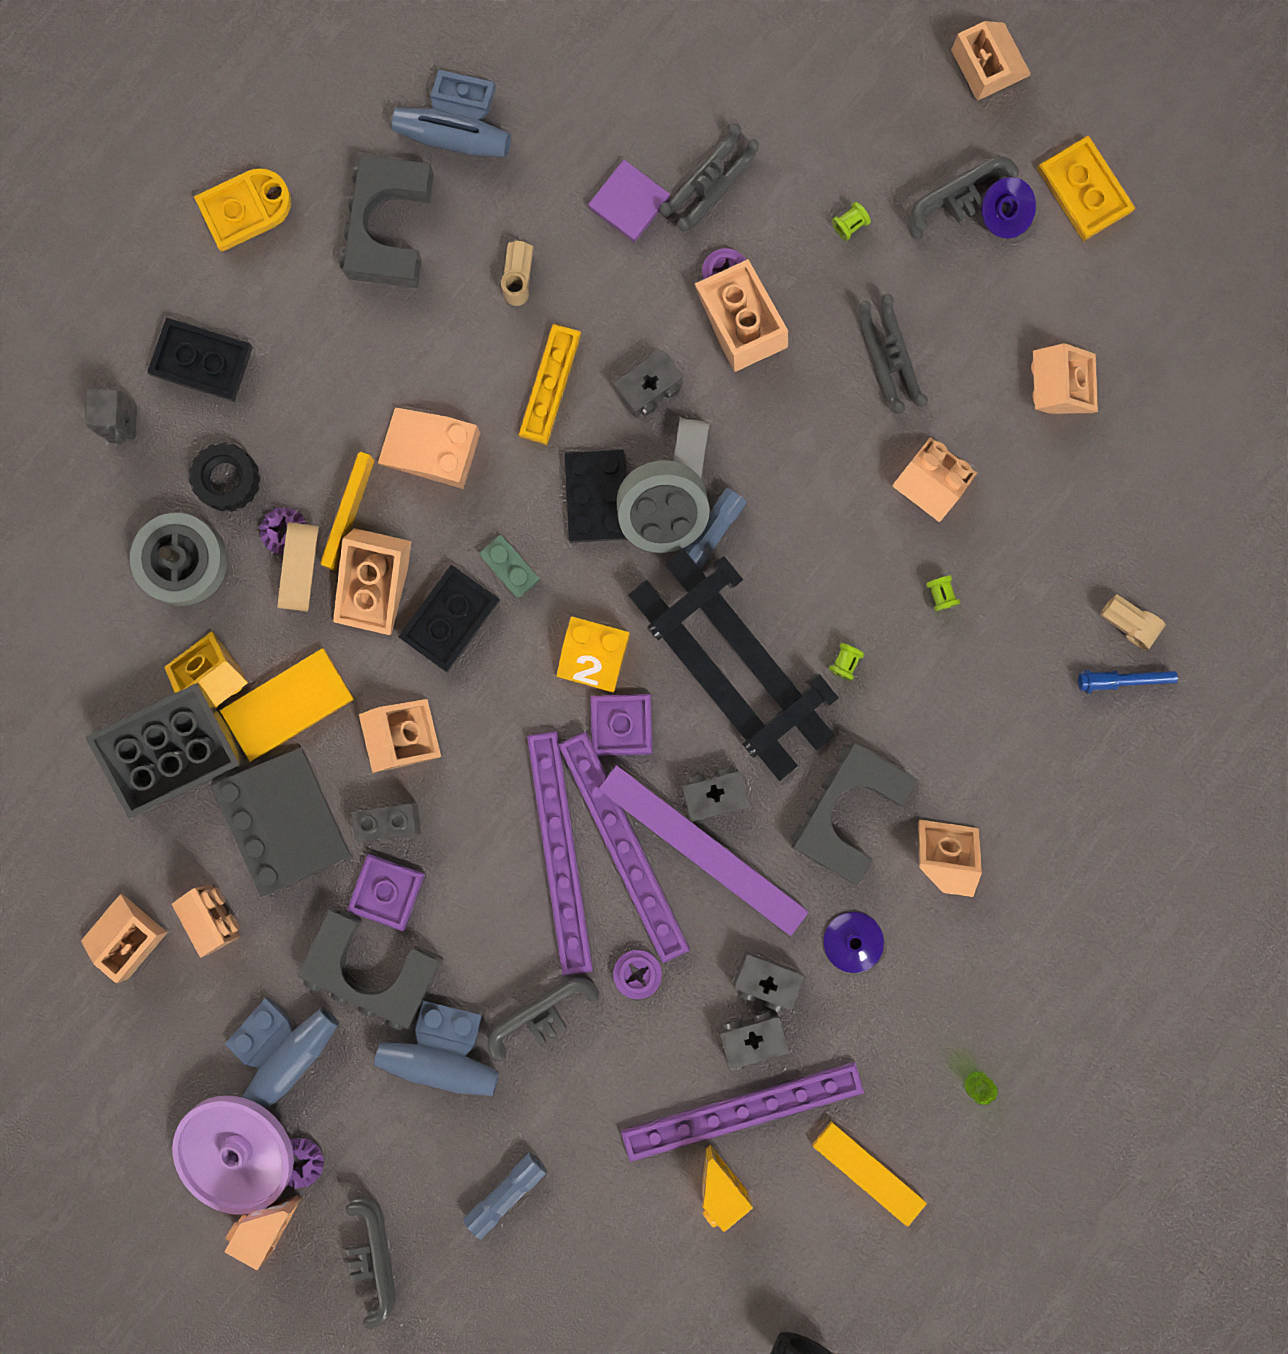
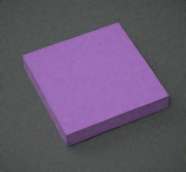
(629, 201)
(621, 724)
(386, 892)

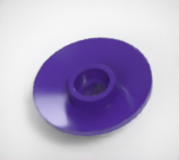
(1019, 207)
(838, 938)

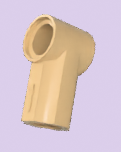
(517, 271)
(1139, 626)

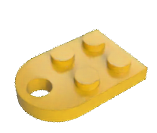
(241, 207)

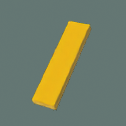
(550, 384)
(347, 510)
(869, 1174)

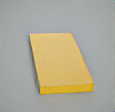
(287, 705)

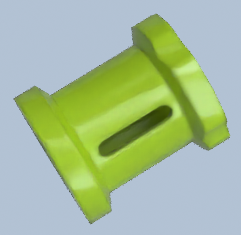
(851, 221)
(945, 583)
(846, 662)

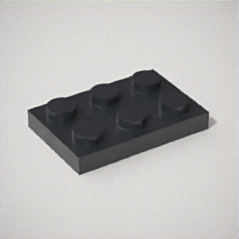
(200, 359)
(592, 495)
(449, 618)

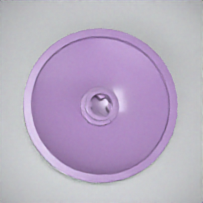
(232, 1154)

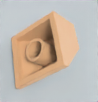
(950, 856)

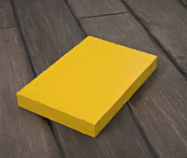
(1085, 188)

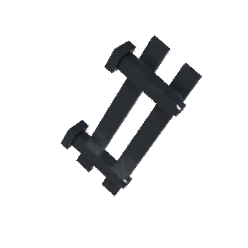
(704, 594)

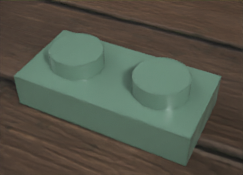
(509, 567)

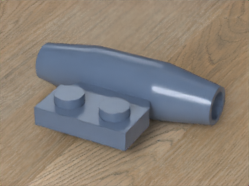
(455, 118)
(278, 1050)
(440, 1056)

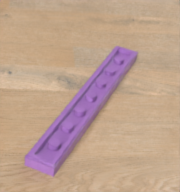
(625, 849)
(703, 850)
(560, 853)
(742, 1111)

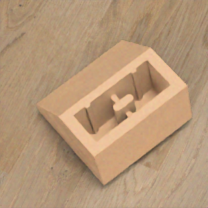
(989, 58)
(935, 479)
(206, 919)
(122, 939)

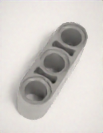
(691, 444)

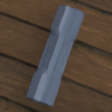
(722, 516)
(505, 1195)

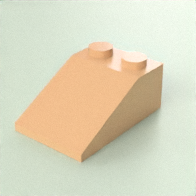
(742, 315)
(430, 446)
(371, 580)

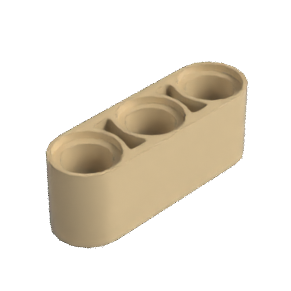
(297, 566)

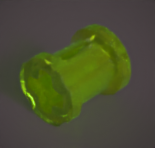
(985, 1096)

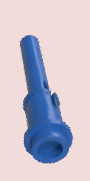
(1112, 680)

